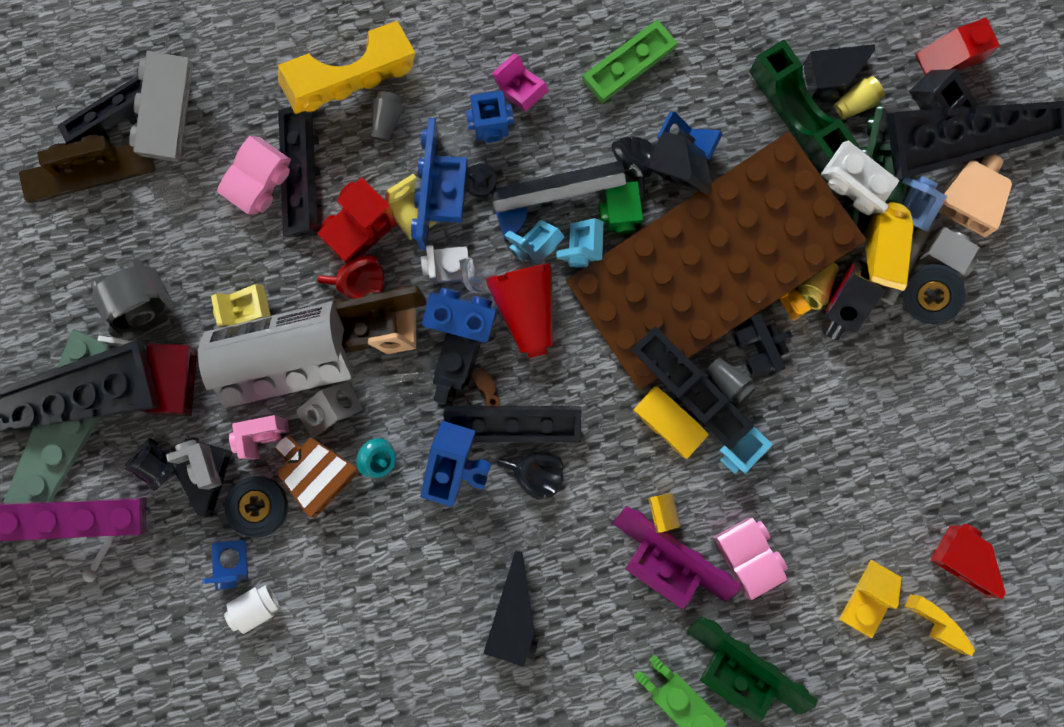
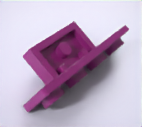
(669, 564)

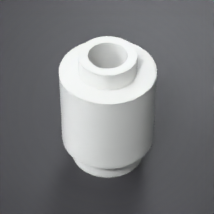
(251, 609)

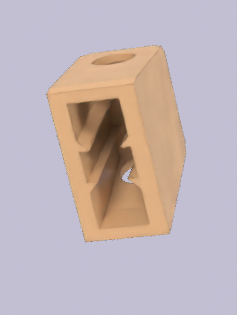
(977, 195)

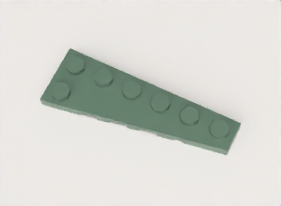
(54, 447)

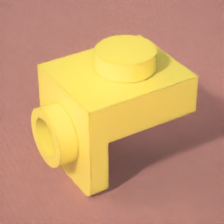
(240, 306)

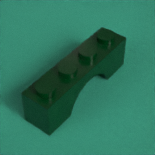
(782, 82)

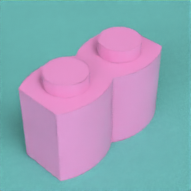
(254, 175)
(751, 558)

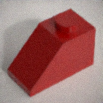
(960, 48)
(970, 560)

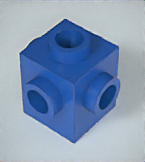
(489, 116)

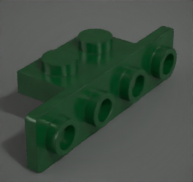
(882, 155)
(744, 677)

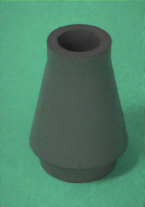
(385, 115)
(731, 381)

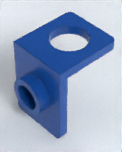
(705, 139)
(224, 577)

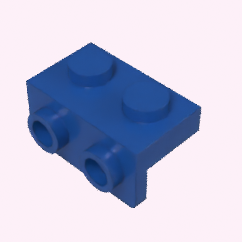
(460, 316)

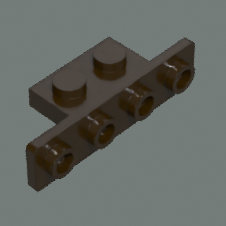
(81, 167)
(374, 315)

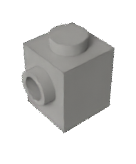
(951, 250)

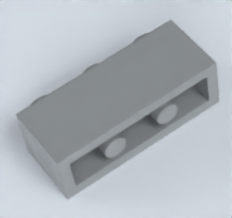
(161, 106)

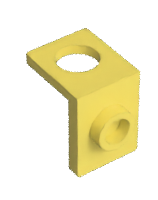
(403, 204)

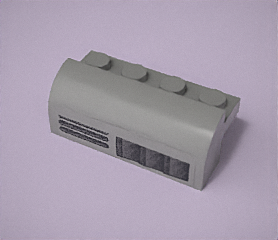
(274, 355)

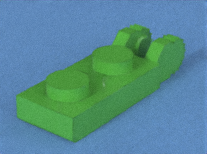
(679, 699)

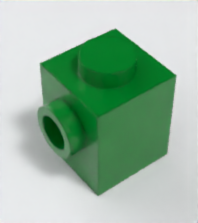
(622, 208)

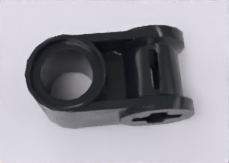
(150, 464)

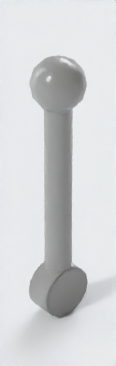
(89, 575)

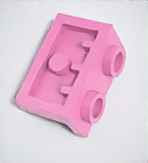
(247, 434)

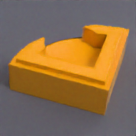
(795, 304)

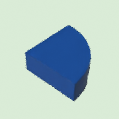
(512, 220)

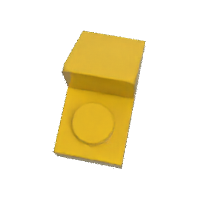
(871, 599)

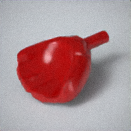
(357, 277)

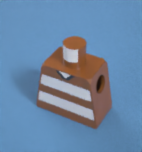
(313, 473)

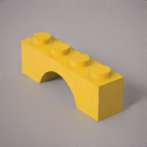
(313, 83)

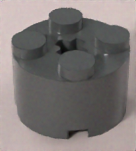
(132, 299)

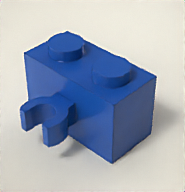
(450, 465)

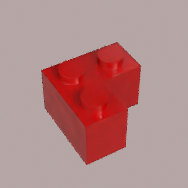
(359, 224)

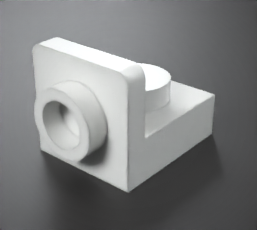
(443, 264)

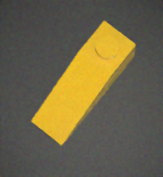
(889, 246)

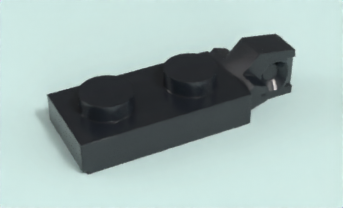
(454, 367)

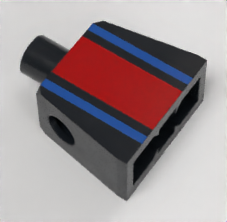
(851, 300)

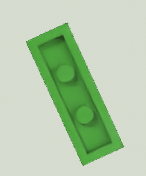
(629, 61)

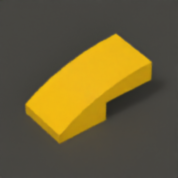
(670, 422)
(664, 512)
(944, 627)

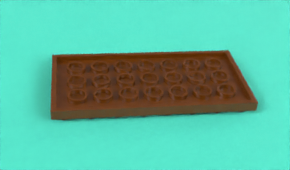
(718, 256)

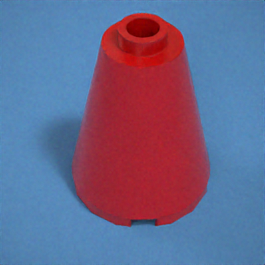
(526, 306)

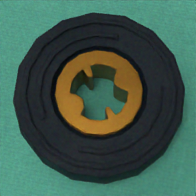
(932, 277)
(269, 518)

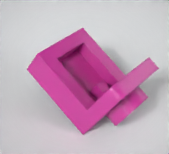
(518, 83)

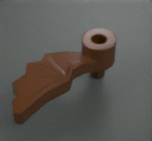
(486, 386)

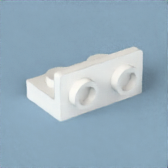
(860, 179)

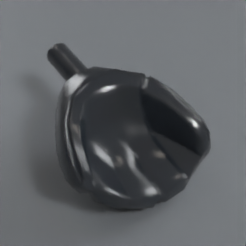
(634, 156)
(537, 474)

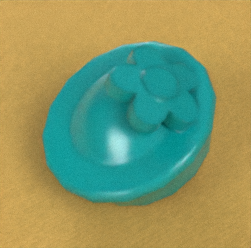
(376, 458)

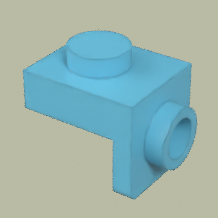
(536, 243)
(584, 243)
(746, 452)

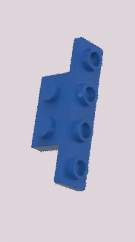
(441, 188)

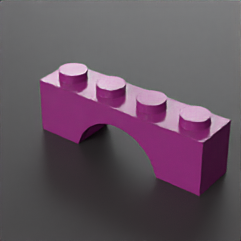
(72, 519)

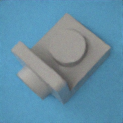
(202, 466)

